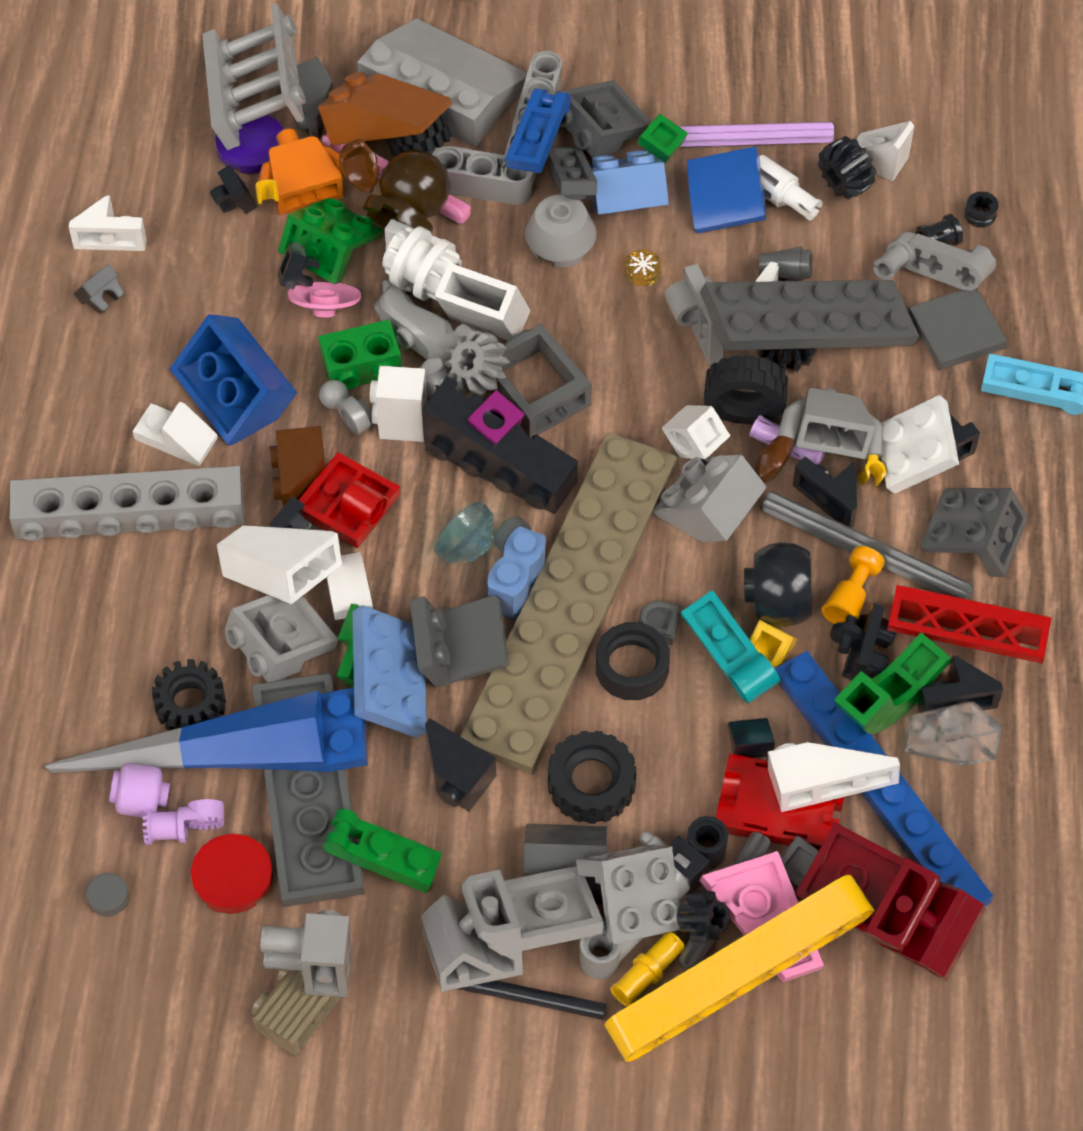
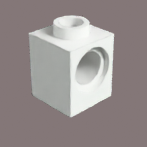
(695, 431)

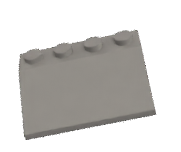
(436, 61)

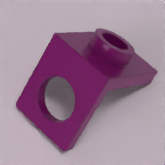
(503, 409)

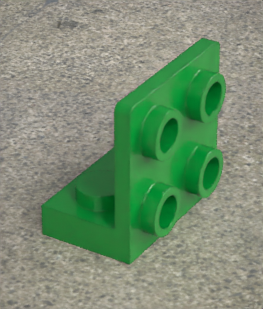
(329, 235)

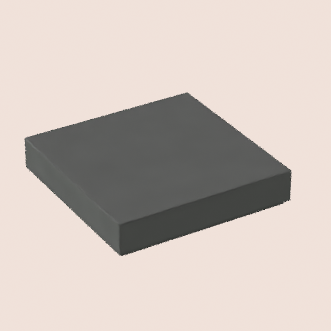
(957, 328)

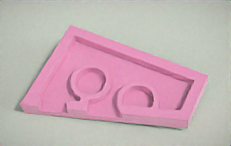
(754, 895)

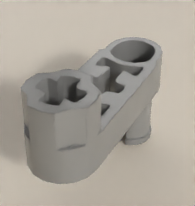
(957, 268)

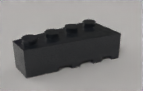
(515, 465)

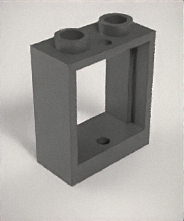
(557, 404)

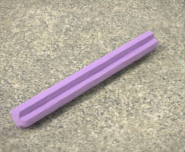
(758, 134)

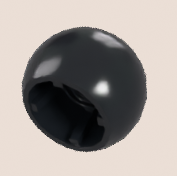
(780, 584)

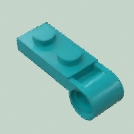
(730, 647)

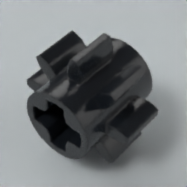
(702, 916)

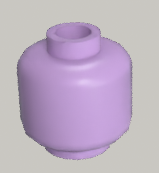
(137, 789)

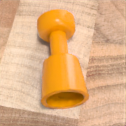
(848, 594)

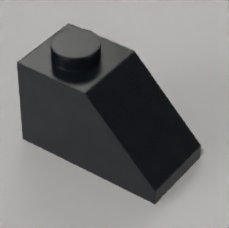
(458, 766)

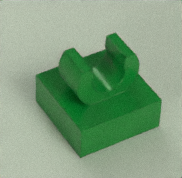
(662, 138)

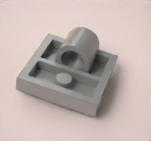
(690, 310)

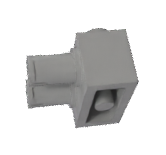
(317, 949)

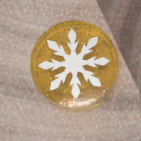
(642, 267)

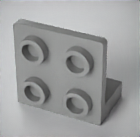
(636, 890)

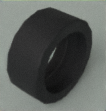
(632, 634)

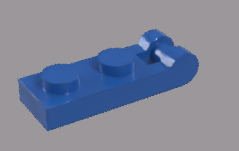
(537, 130)

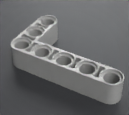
(486, 174)

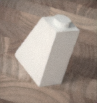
(279, 559)

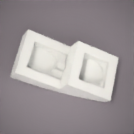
(348, 585)

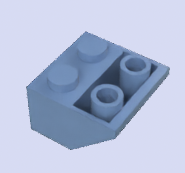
(628, 182)

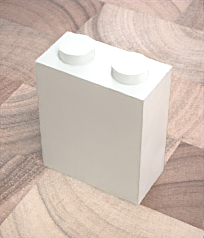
(482, 302)

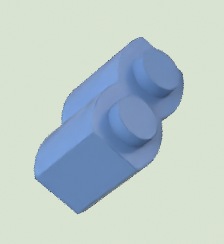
(517, 570)

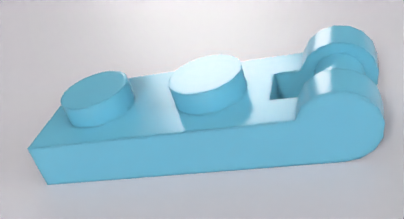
(1034, 383)

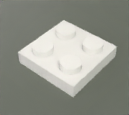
(918, 444)

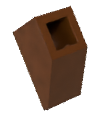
(299, 460)

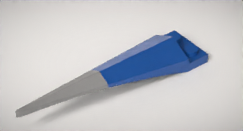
(290, 734)

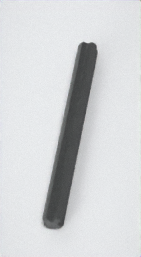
(849, 538)

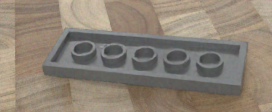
(808, 314)
(303, 813)

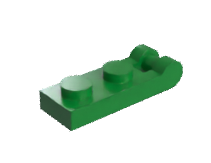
(382, 851)

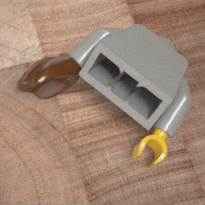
(826, 424)

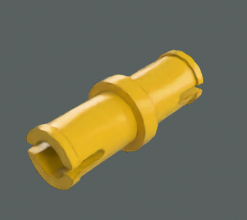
(647, 968)

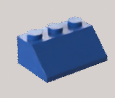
(232, 378)

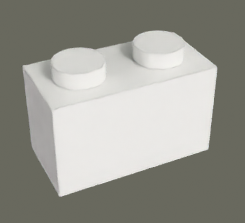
(399, 403)

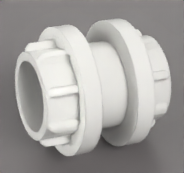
(416, 260)

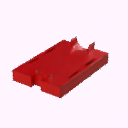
(751, 806)

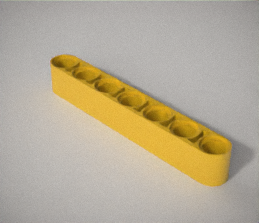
(738, 968)

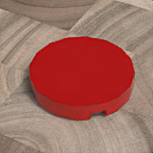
(231, 873)

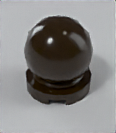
(412, 190)

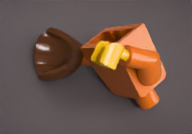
(309, 172)

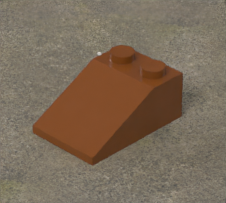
(379, 109)

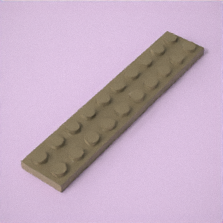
(569, 602)

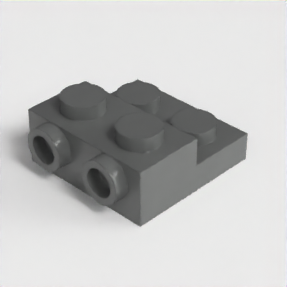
(603, 118)

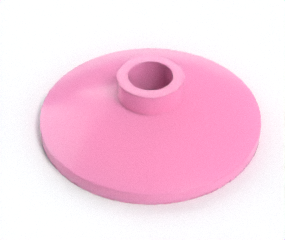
(324, 297)

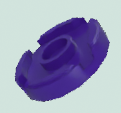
(255, 141)

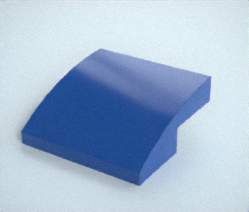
(726, 190)

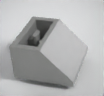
(711, 497)

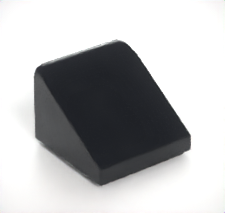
(751, 737)

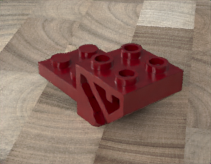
(911, 906)

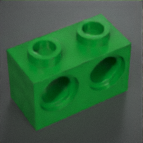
(359, 349)

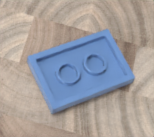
(386, 673)

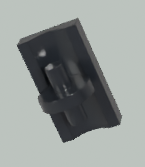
(859, 641)

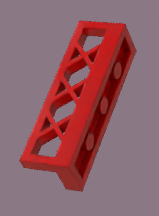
(970, 618)

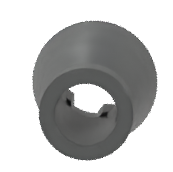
(793, 263)

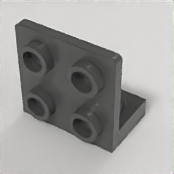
(979, 523)
(459, 640)

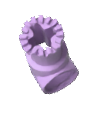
(175, 824)

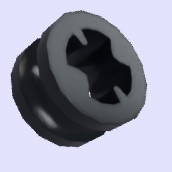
(982, 200)

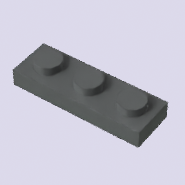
(571, 172)

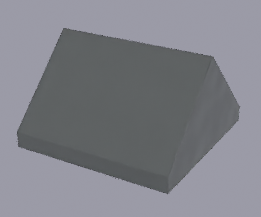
(558, 846)

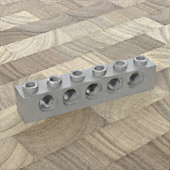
(110, 492)

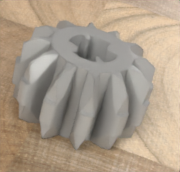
(477, 362)

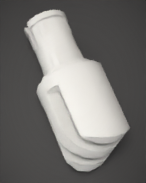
(783, 189)

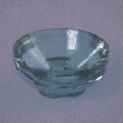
(466, 534)

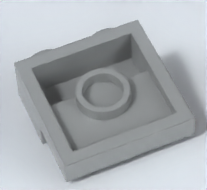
(278, 636)

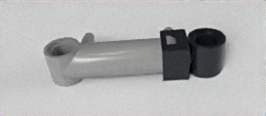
(690, 864)

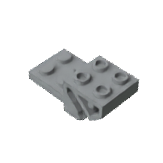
(504, 919)

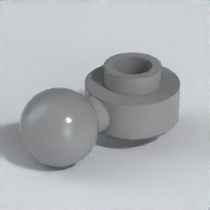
(353, 412)

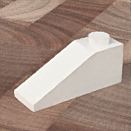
(821, 773)

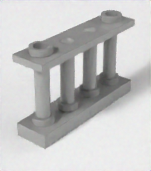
(222, 75)

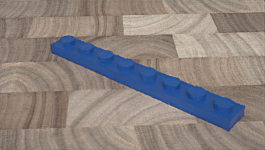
(894, 804)

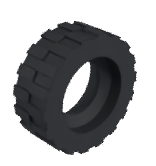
(749, 373)
(597, 747)

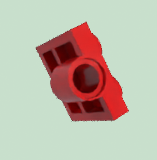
(348, 499)

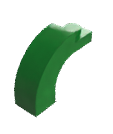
(895, 691)

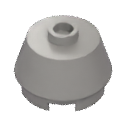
(560, 231)

